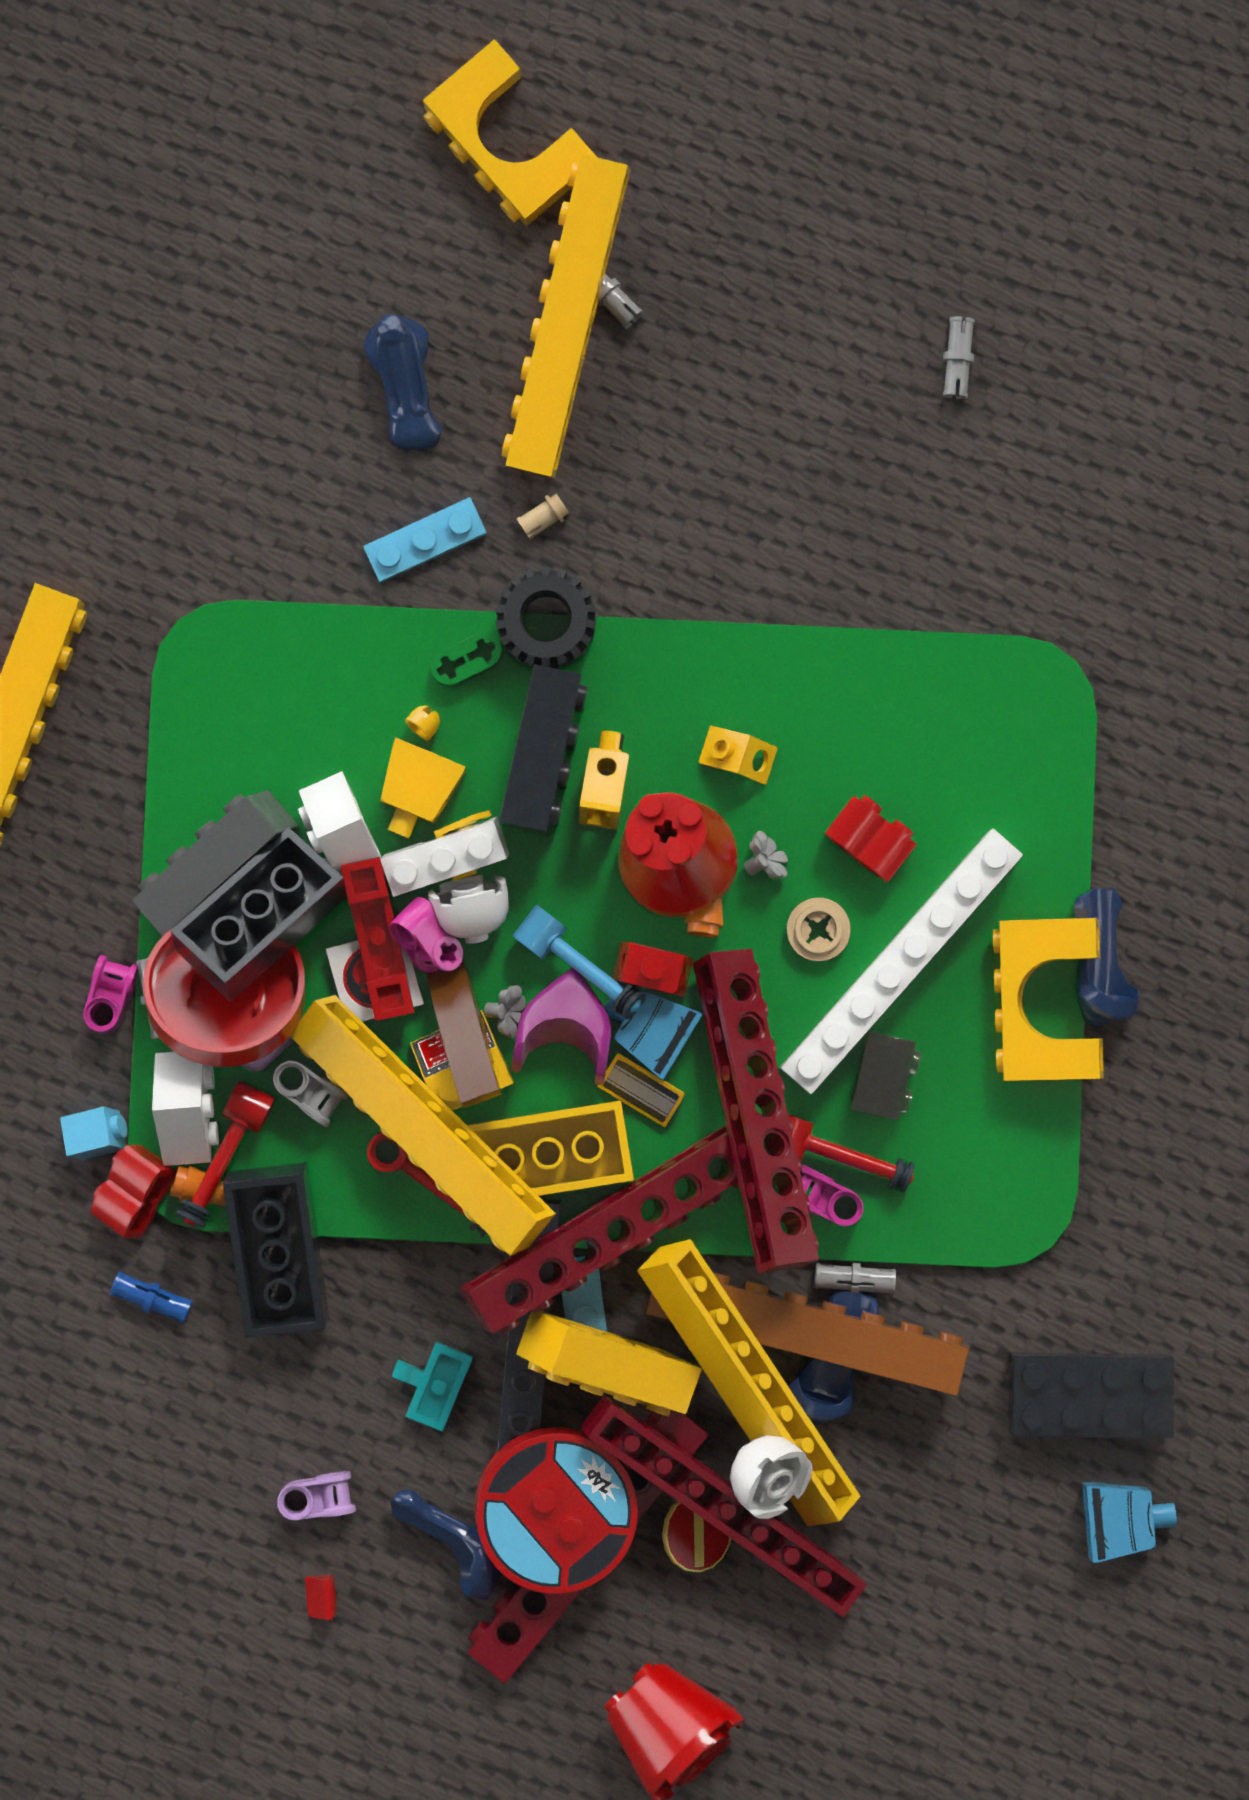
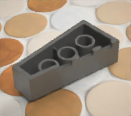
(211, 859)

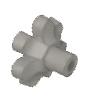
(765, 857)
(507, 1010)

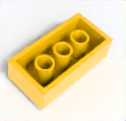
(563, 1147)
(608, 1364)

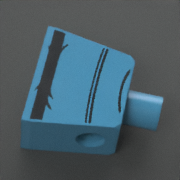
(655, 1031)
(1122, 1519)

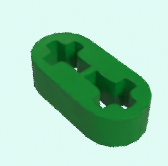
(471, 668)

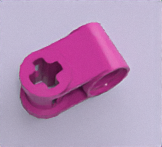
(425, 939)
(109, 992)
(825, 1194)

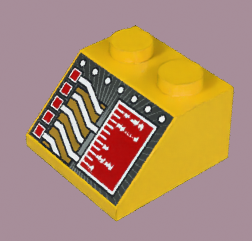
(436, 1069)

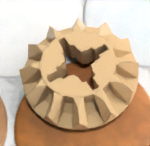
(837, 928)

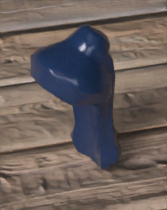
(397, 354)
(1101, 985)
(825, 1387)
(477, 1571)

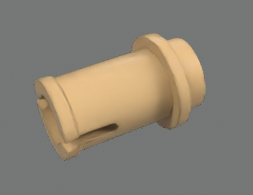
(543, 516)

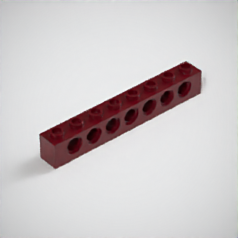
(746, 1127)
(487, 1291)
(715, 1502)
(505, 1656)

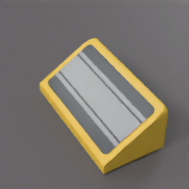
(641, 1090)

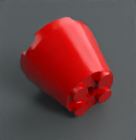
(676, 855)
(670, 1728)

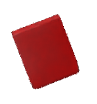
(321, 1596)

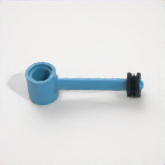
(544, 934)

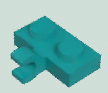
(435, 1384)

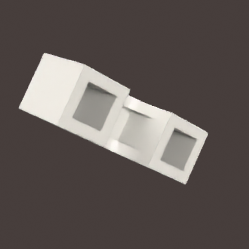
(445, 857)

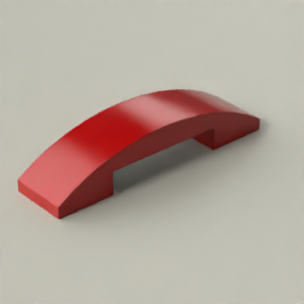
(380, 952)

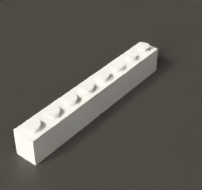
(901, 961)

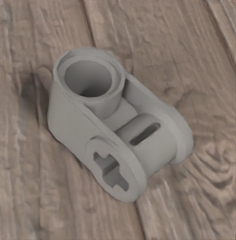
(311, 1092)

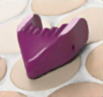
(568, 1014)

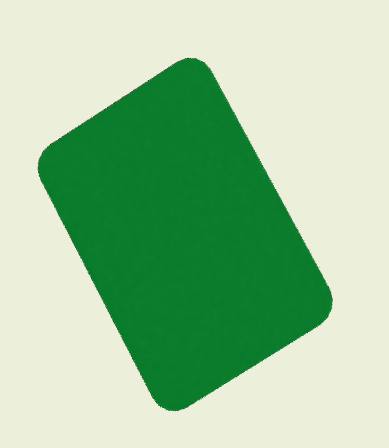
(922, 722)

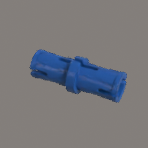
(151, 1297)

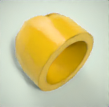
(423, 722)

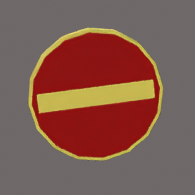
(691, 1540)

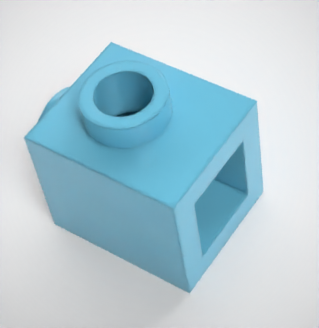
(93, 1133)

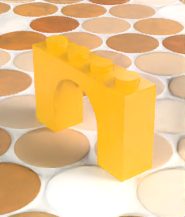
(457, 110)
(1023, 949)

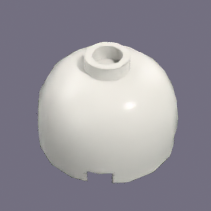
(471, 907)
(769, 1474)

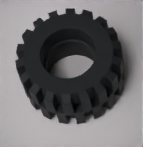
(539, 585)

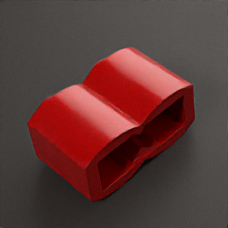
(871, 838)
(132, 1191)

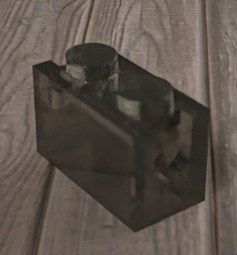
(884, 1076)

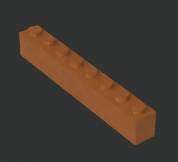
(844, 1338)

